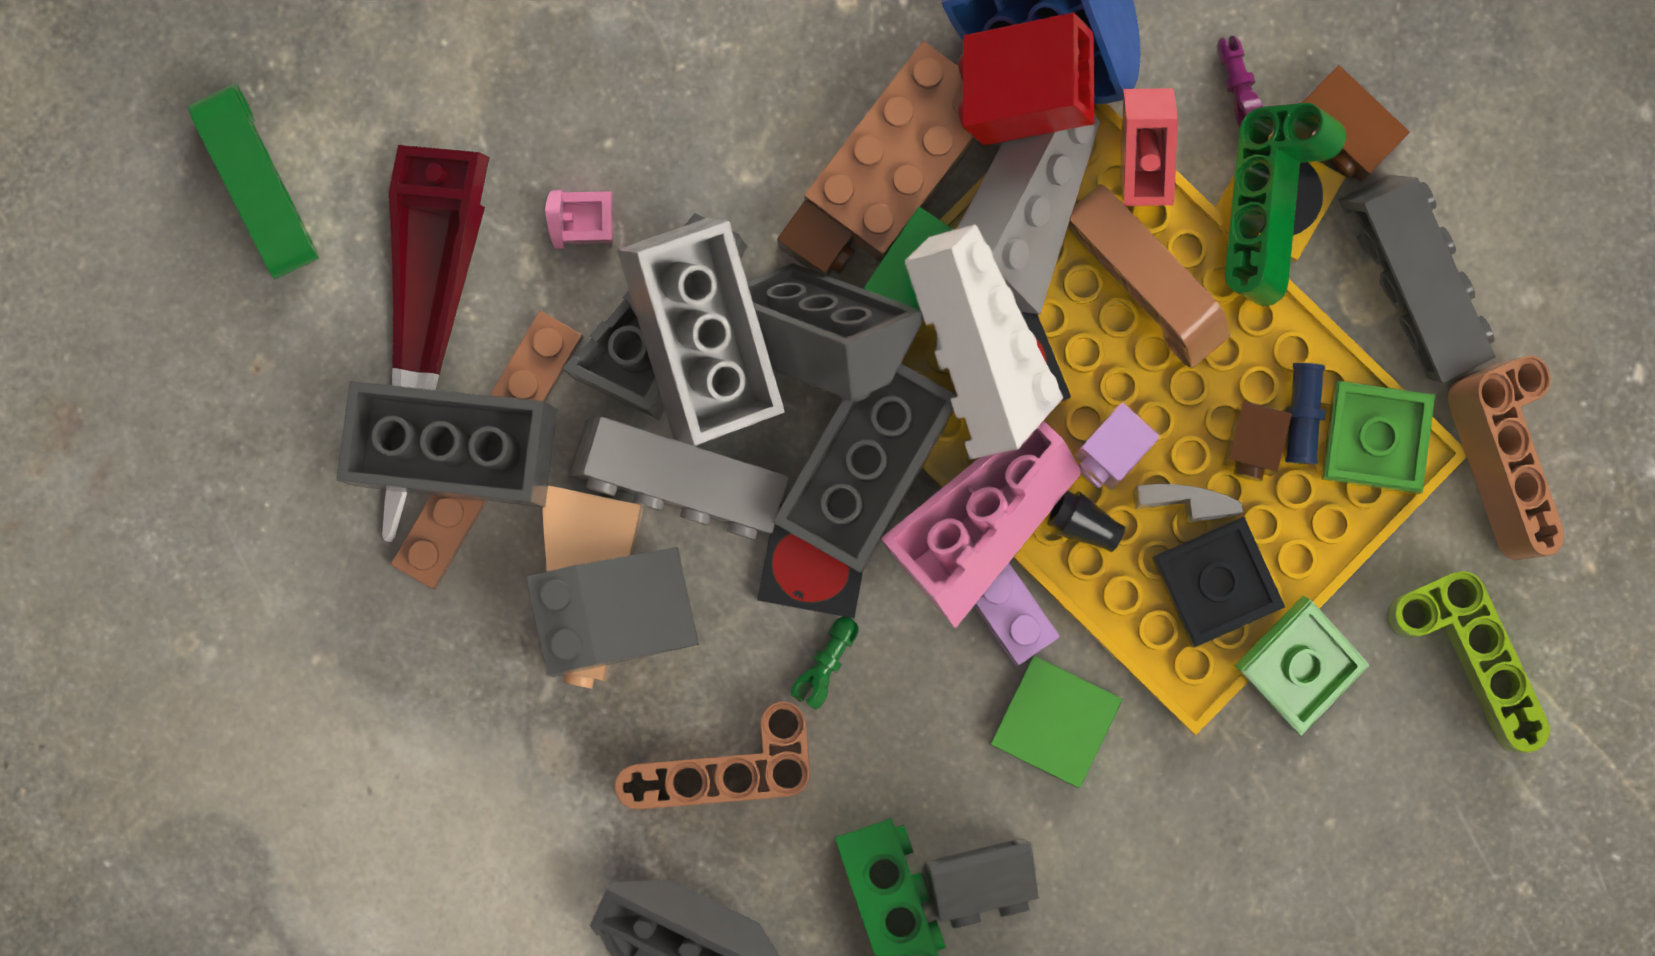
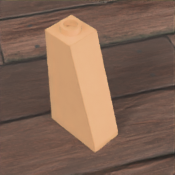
(587, 530)

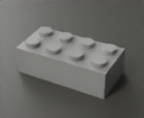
(701, 330)

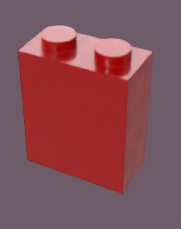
(1027, 79)

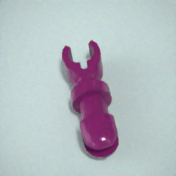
(1238, 80)

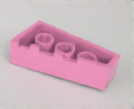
(981, 520)

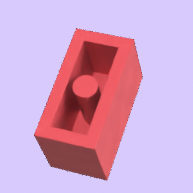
(1148, 147)

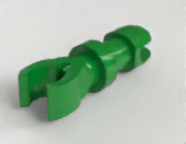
(842, 634)

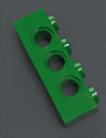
(859, 852)

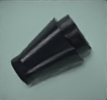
(1085, 522)

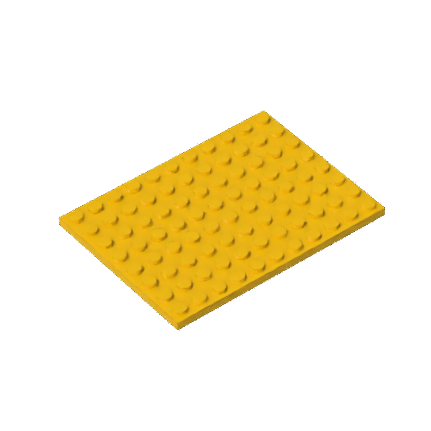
(1115, 353)

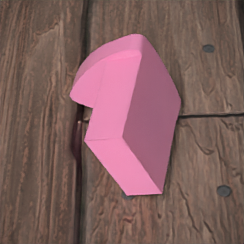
(579, 217)

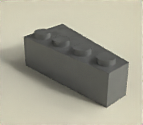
(1421, 275)

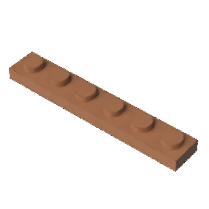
(448, 520)

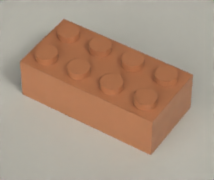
(897, 153)

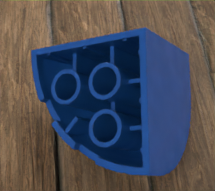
(1110, 20)

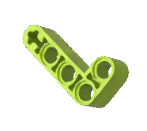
(1479, 666)

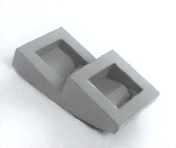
(1199, 502)

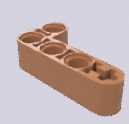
(1160, 284)
(1503, 454)
(713, 770)

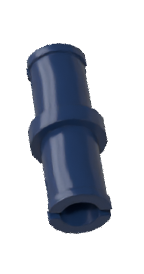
(1305, 413)

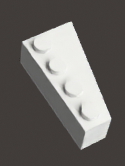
(982, 341)

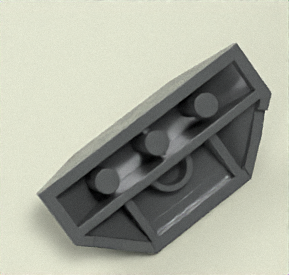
(673, 921)

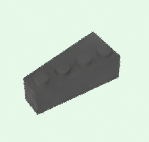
(618, 359)

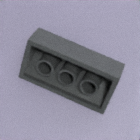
(832, 330)

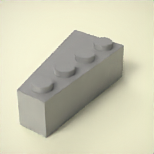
(1028, 206)
(679, 476)

